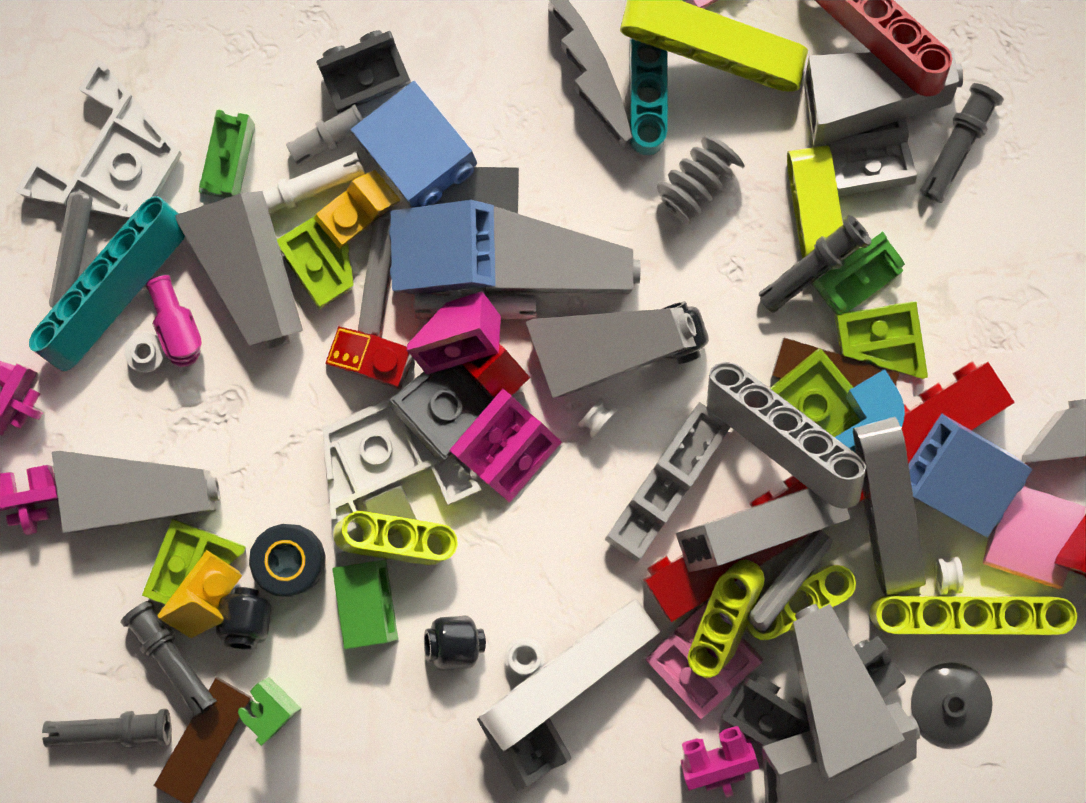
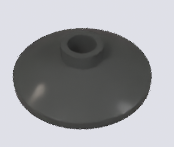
(933, 694)

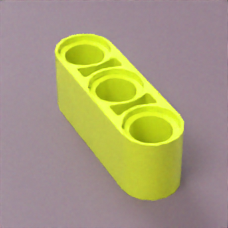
(813, 195)
(414, 534)
(817, 594)
(716, 633)

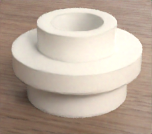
(150, 363)
(517, 668)

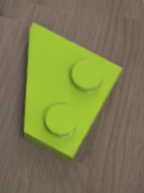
(317, 262)
(884, 337)
(180, 553)

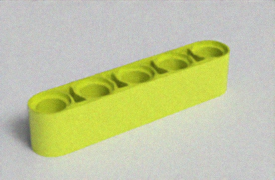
(716, 41)
(991, 619)

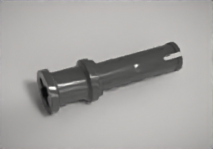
(968, 126)
(827, 255)
(159, 643)
(127, 730)

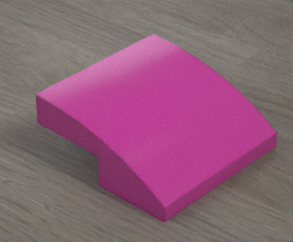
(505, 445)

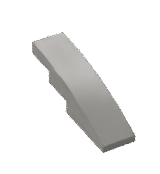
(596, 81)
(667, 482)

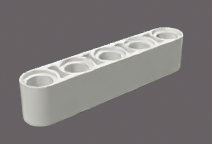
(568, 674)

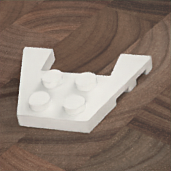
(123, 164)
(374, 452)

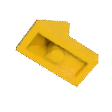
(356, 208)
(197, 599)

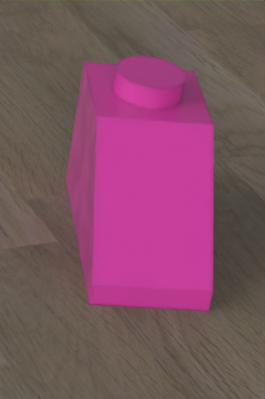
(457, 334)

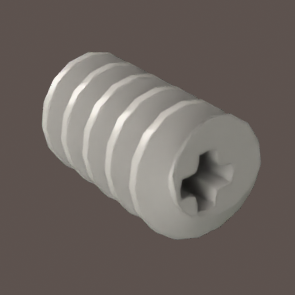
(698, 176)

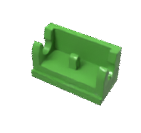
(227, 155)
(860, 276)
(365, 604)
(272, 711)

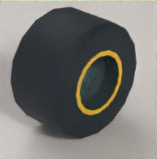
(274, 561)

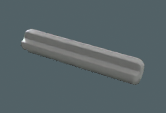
(71, 244)
(376, 278)
(790, 580)

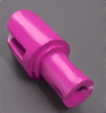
(174, 324)

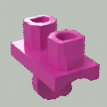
(15, 383)
(42, 490)
(721, 765)

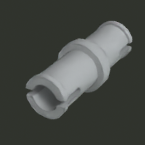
(324, 136)

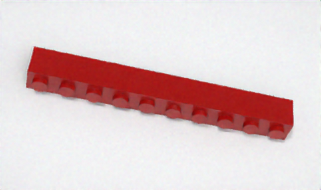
(968, 400)

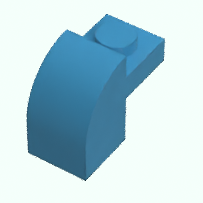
(872, 402)

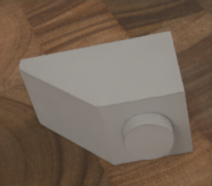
(1062, 435)

